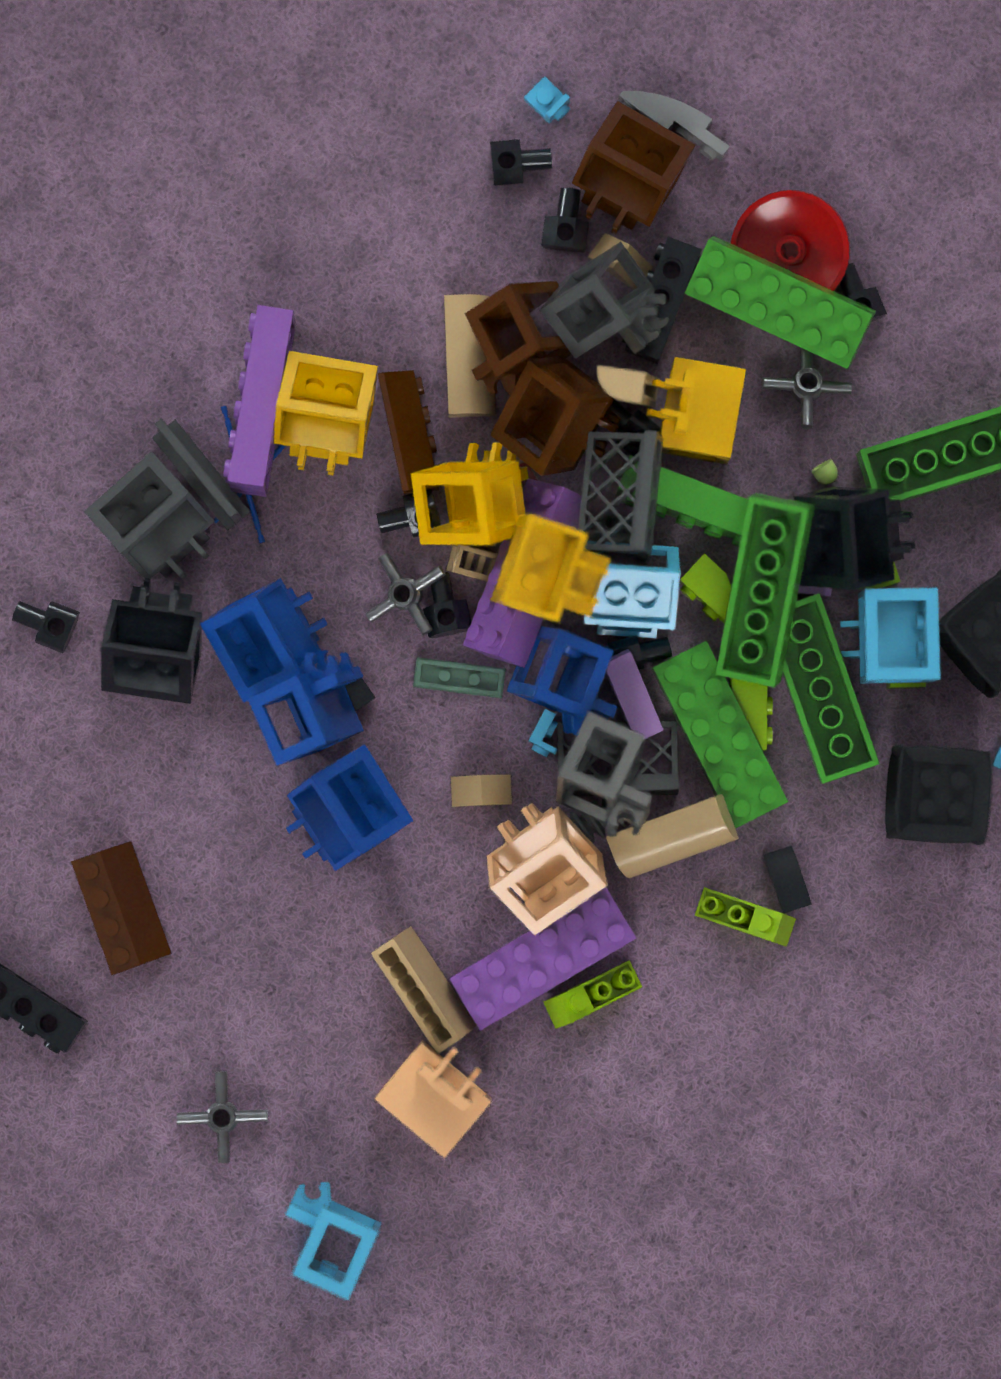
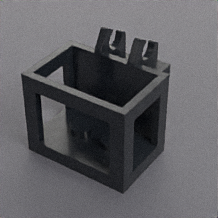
(853, 538)
(152, 645)

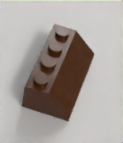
(407, 425)
(121, 907)

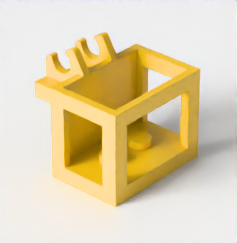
(324, 408)
(700, 409)
(480, 498)
(549, 570)

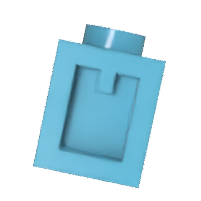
(548, 100)
(544, 728)

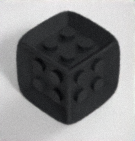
(973, 636)
(938, 794)

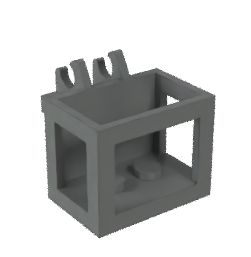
(583, 321)
(151, 519)
(619, 747)

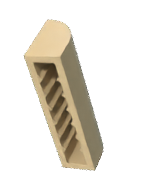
(463, 353)
(628, 385)
(673, 837)
(424, 990)

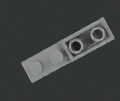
(672, 113)

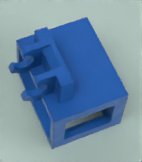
(263, 638)
(578, 682)
(317, 704)
(347, 809)

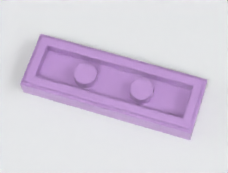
(632, 695)

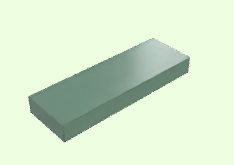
(459, 677)

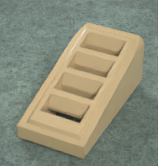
(456, 555)

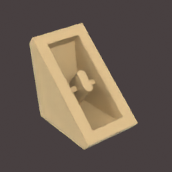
(615, 268)
(481, 790)

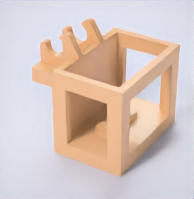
(546, 865)
(434, 1098)

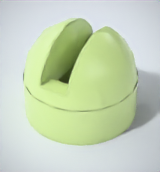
(825, 472)

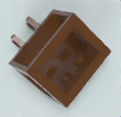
(631, 167)
(509, 333)
(554, 410)

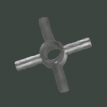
(803, 395)
(415, 598)
(222, 1131)

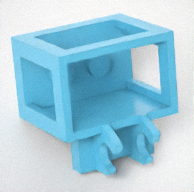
(638, 597)
(897, 635)
(318, 1214)

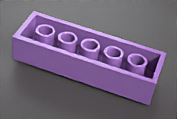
(253, 439)
(504, 631)
(543, 960)

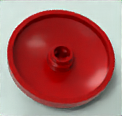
(797, 234)

